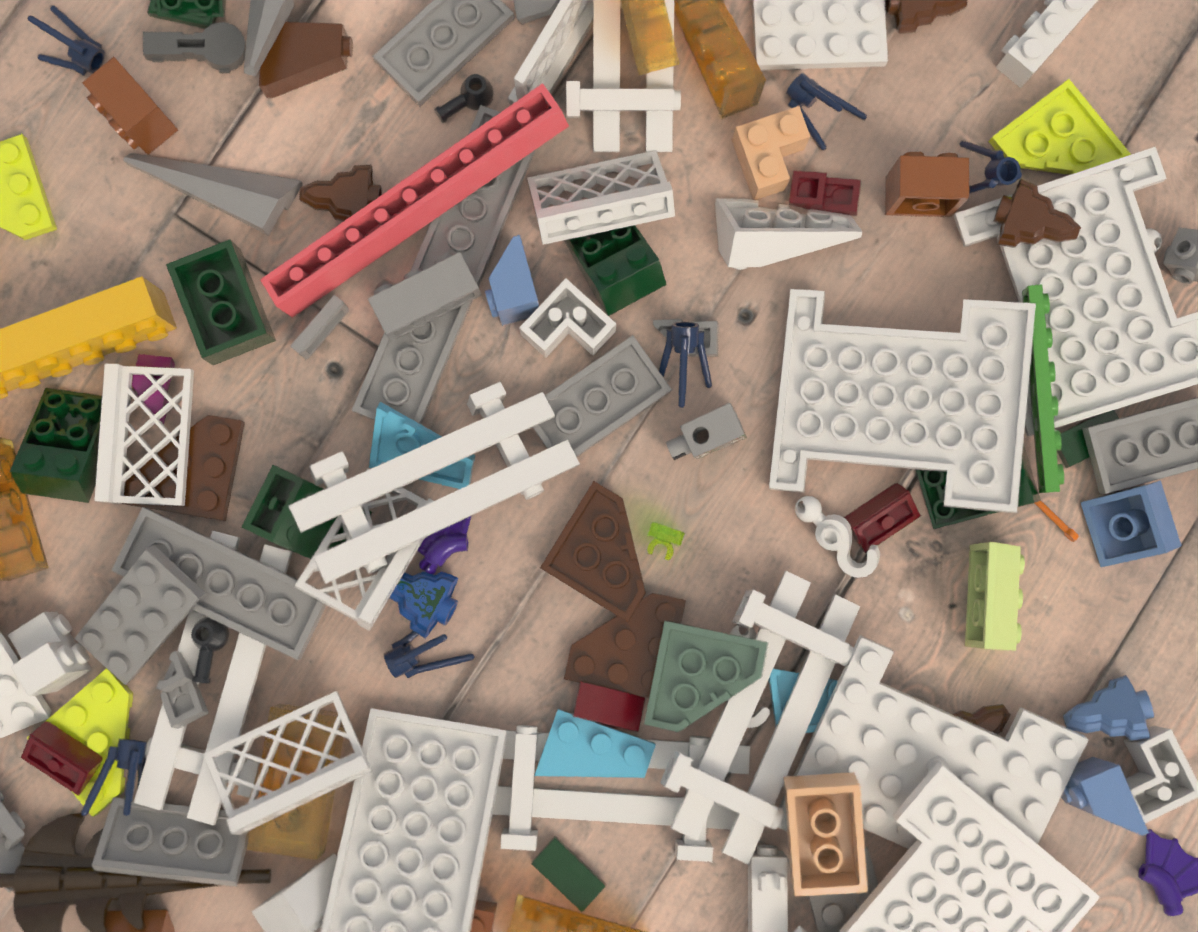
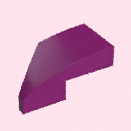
(141, 383)

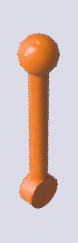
(1068, 532)

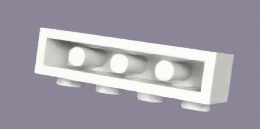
(1042, 37)

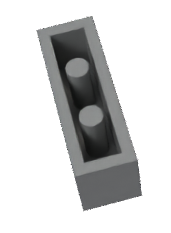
(424, 295)

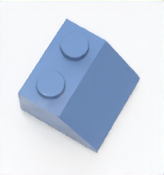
(512, 287)
(1131, 524)
(1104, 792)

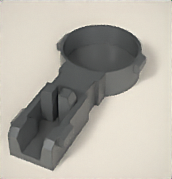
(219, 45)

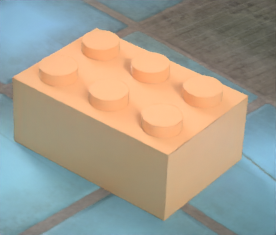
(825, 834)

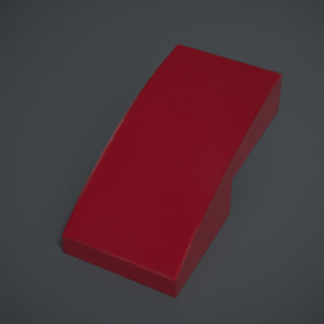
(824, 193)
(608, 706)

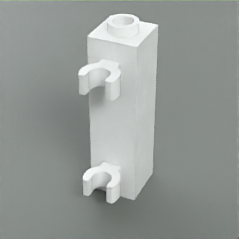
(767, 890)

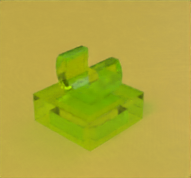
(665, 536)

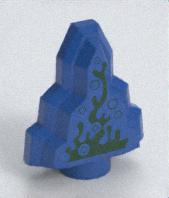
(426, 600)

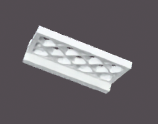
(554, 48)
(601, 210)
(115, 440)
(382, 583)
(300, 791)

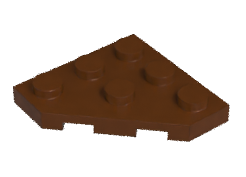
(210, 469)
(599, 554)
(623, 652)

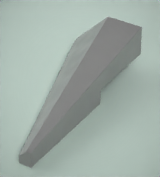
(264, 25)
(241, 194)

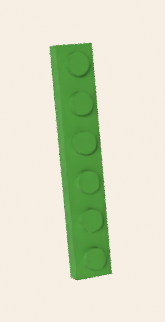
(1043, 404)

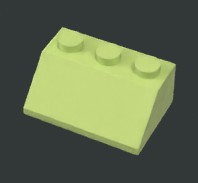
(994, 596)

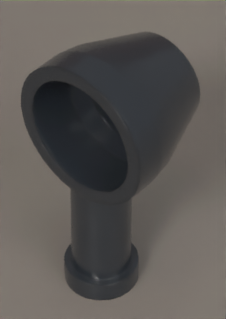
(467, 97)
(217, 639)

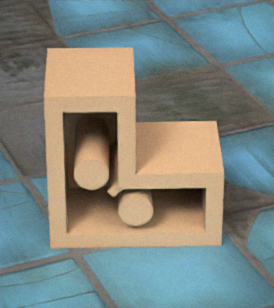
(763, 145)

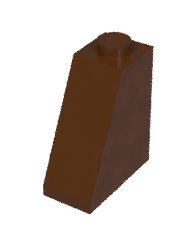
(304, 55)

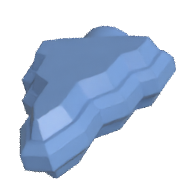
(1114, 711)

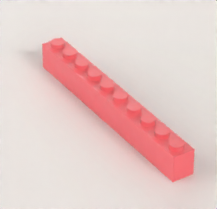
(415, 201)

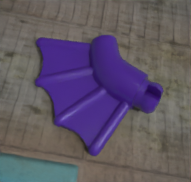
(442, 544)
(1169, 872)

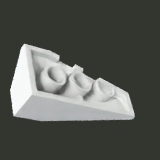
(765, 235)

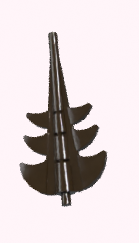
(56, 876)

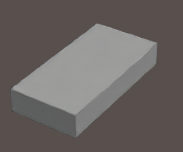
(320, 327)

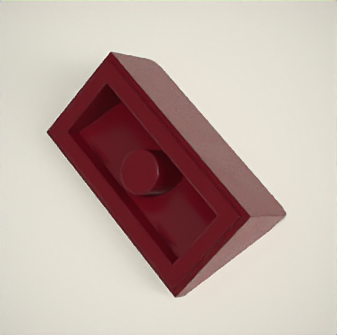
(882, 516)
(61, 757)

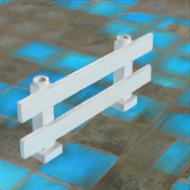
(608, 99)
(345, 496)
(165, 748)
(707, 782)
(524, 801)

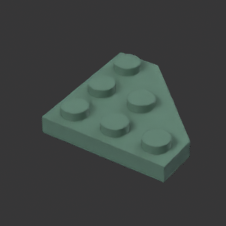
(699, 672)

